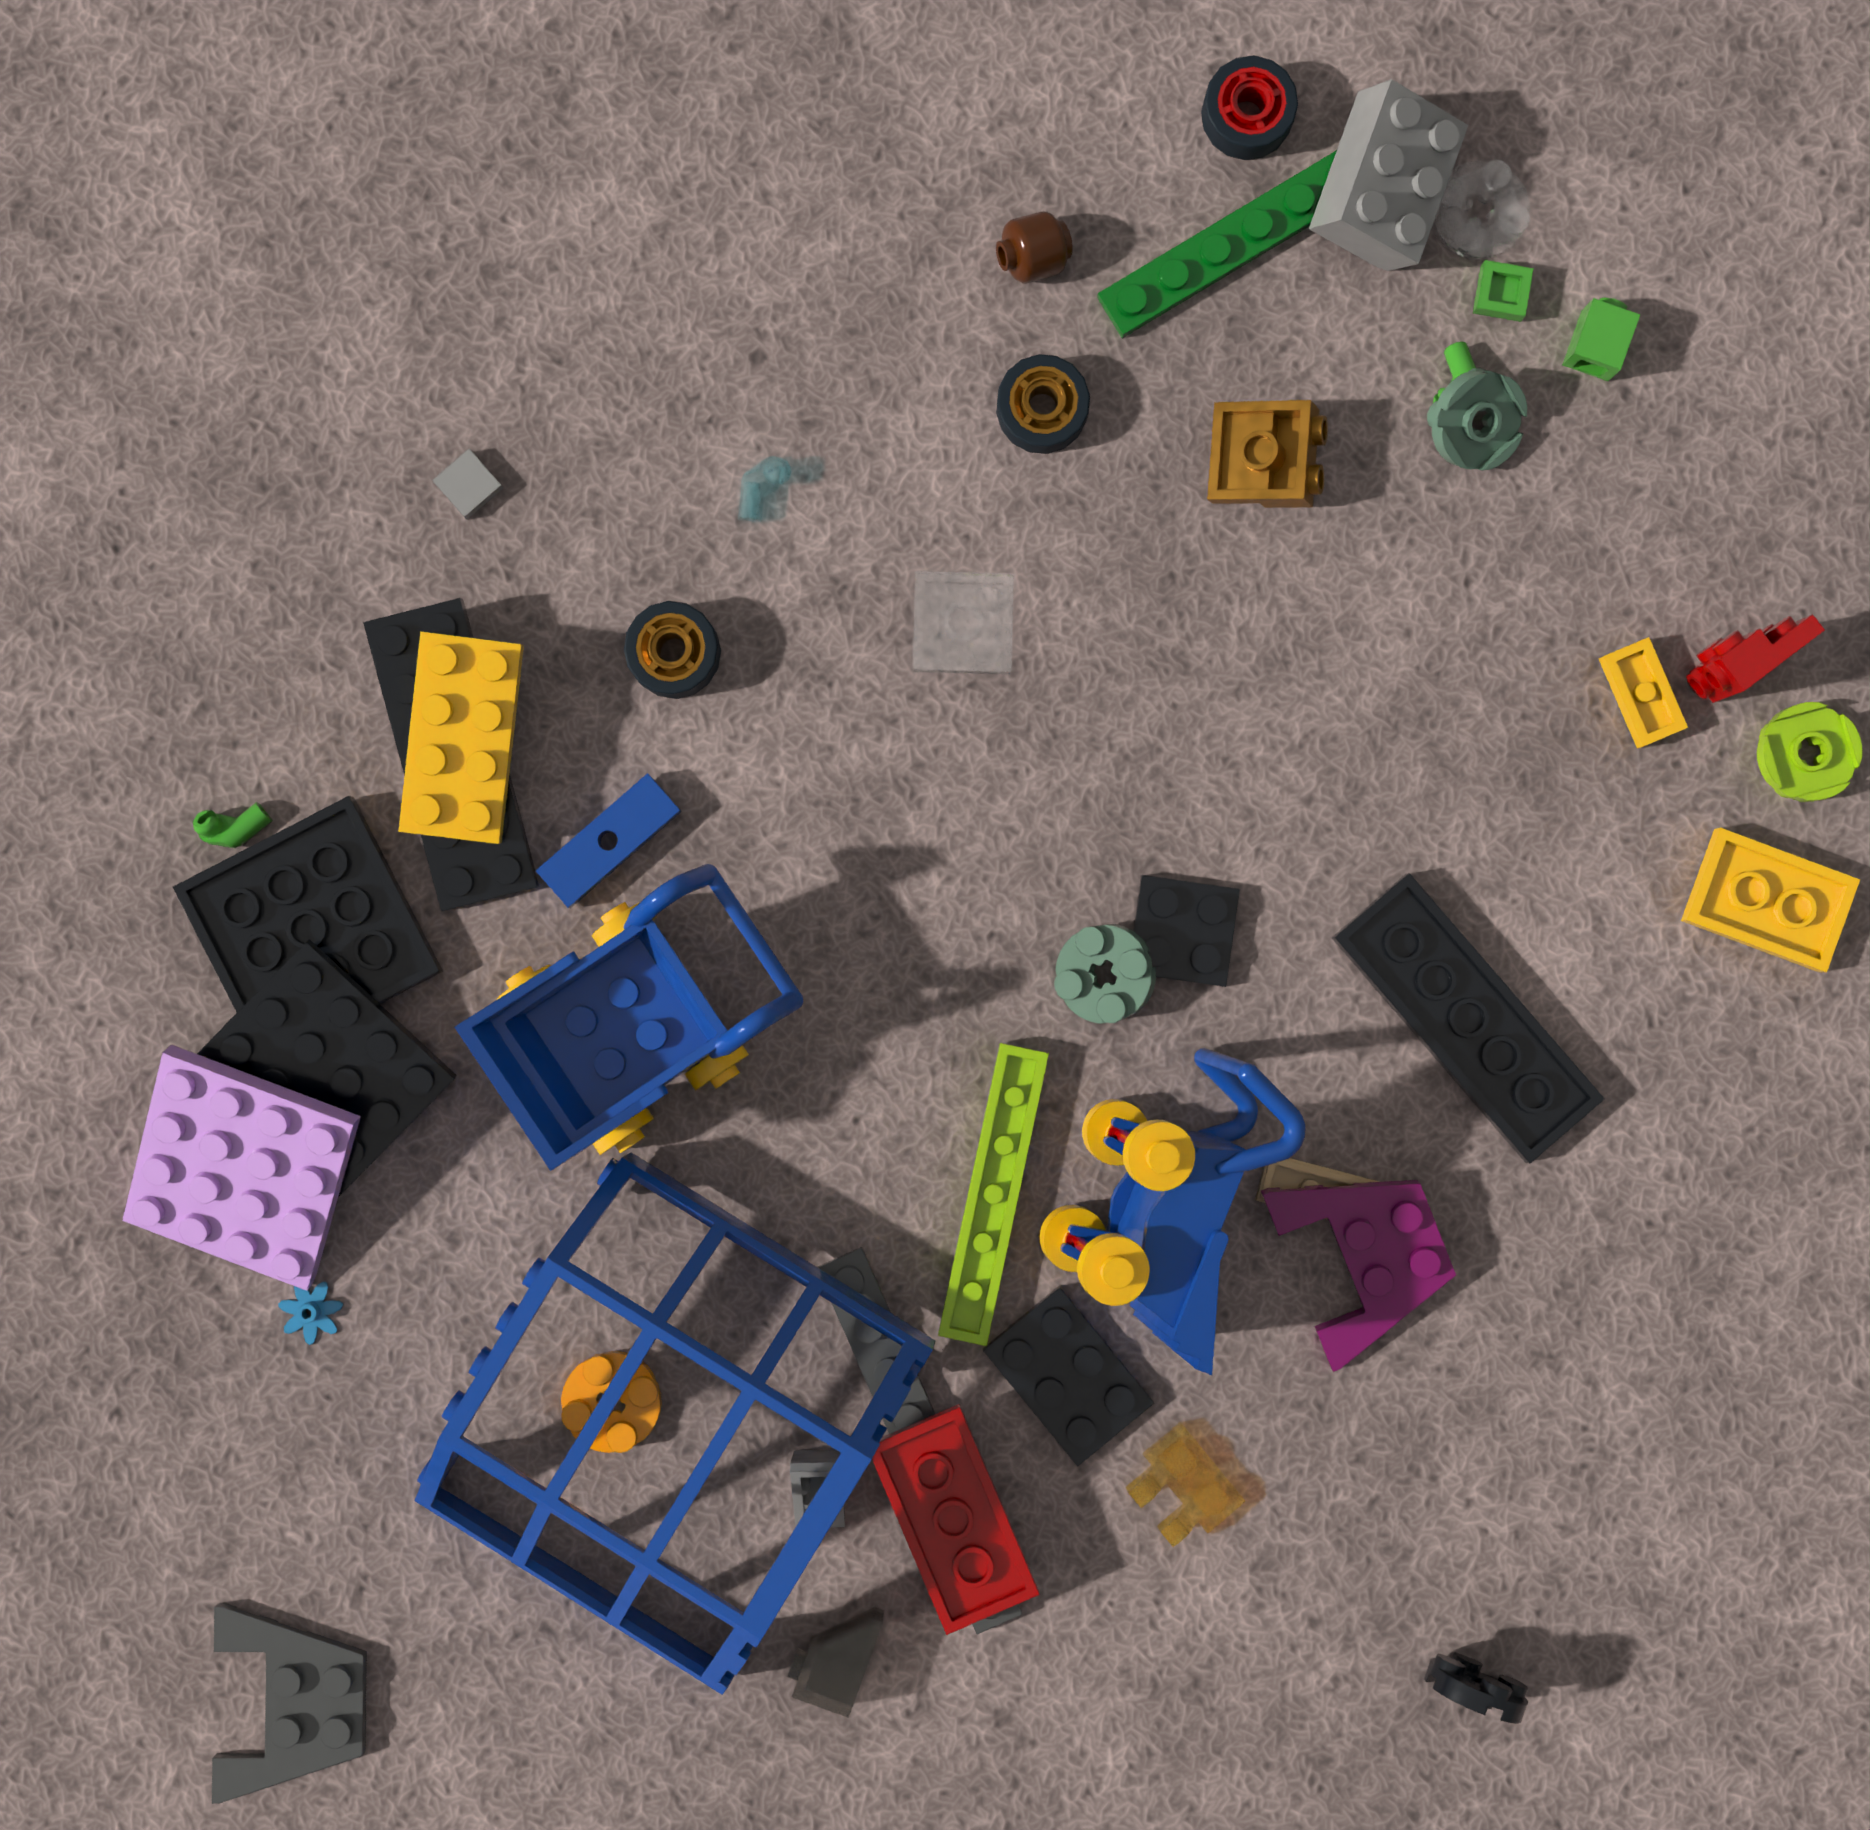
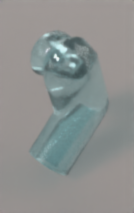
(760, 482)

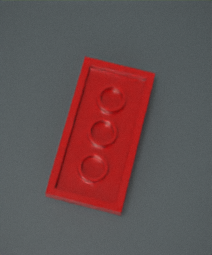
(953, 1519)

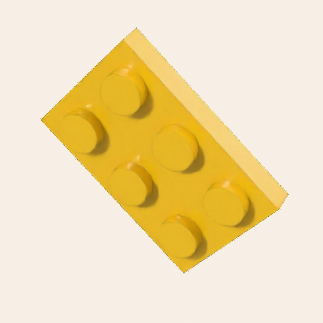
(1770, 900)

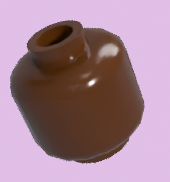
(1034, 247)

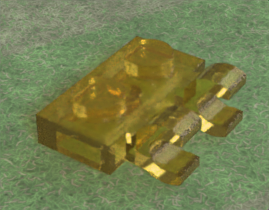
(1192, 1477)

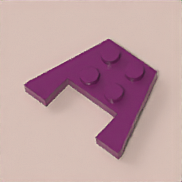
(1387, 1248)

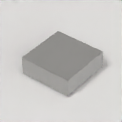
(467, 484)

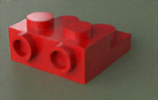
(1740, 661)

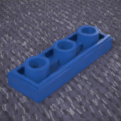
(583, 860)

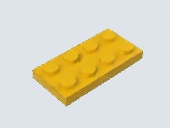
(461, 737)

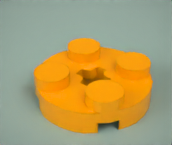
(623, 1427)

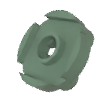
(1453, 418)
(1131, 964)

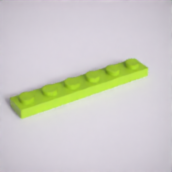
(993, 1194)

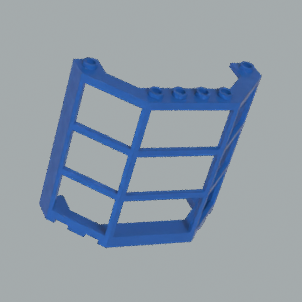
(854, 1457)

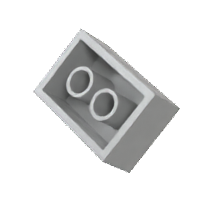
(1388, 176)

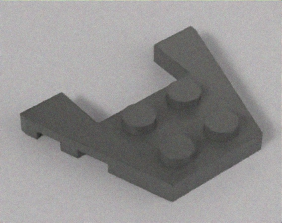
(310, 1703)

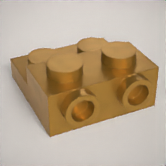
(1266, 453)

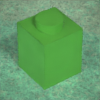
(1601, 338)

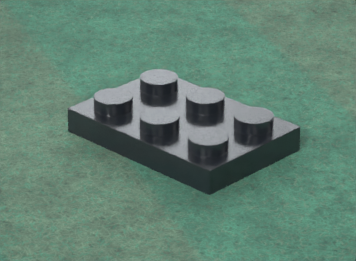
(1068, 1376)

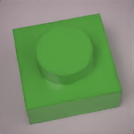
(1503, 290)

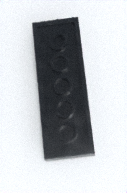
(460, 869)
(1468, 1018)

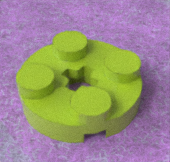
(1832, 768)

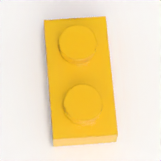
(1643, 693)

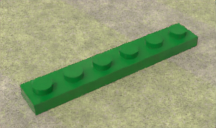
(1215, 251)

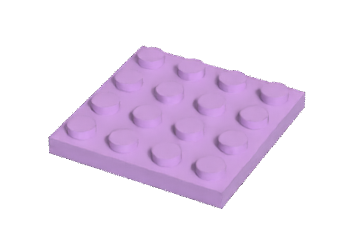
(240, 1167)

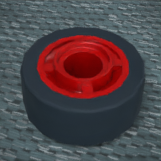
(1254, 81)

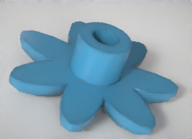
(318, 1308)

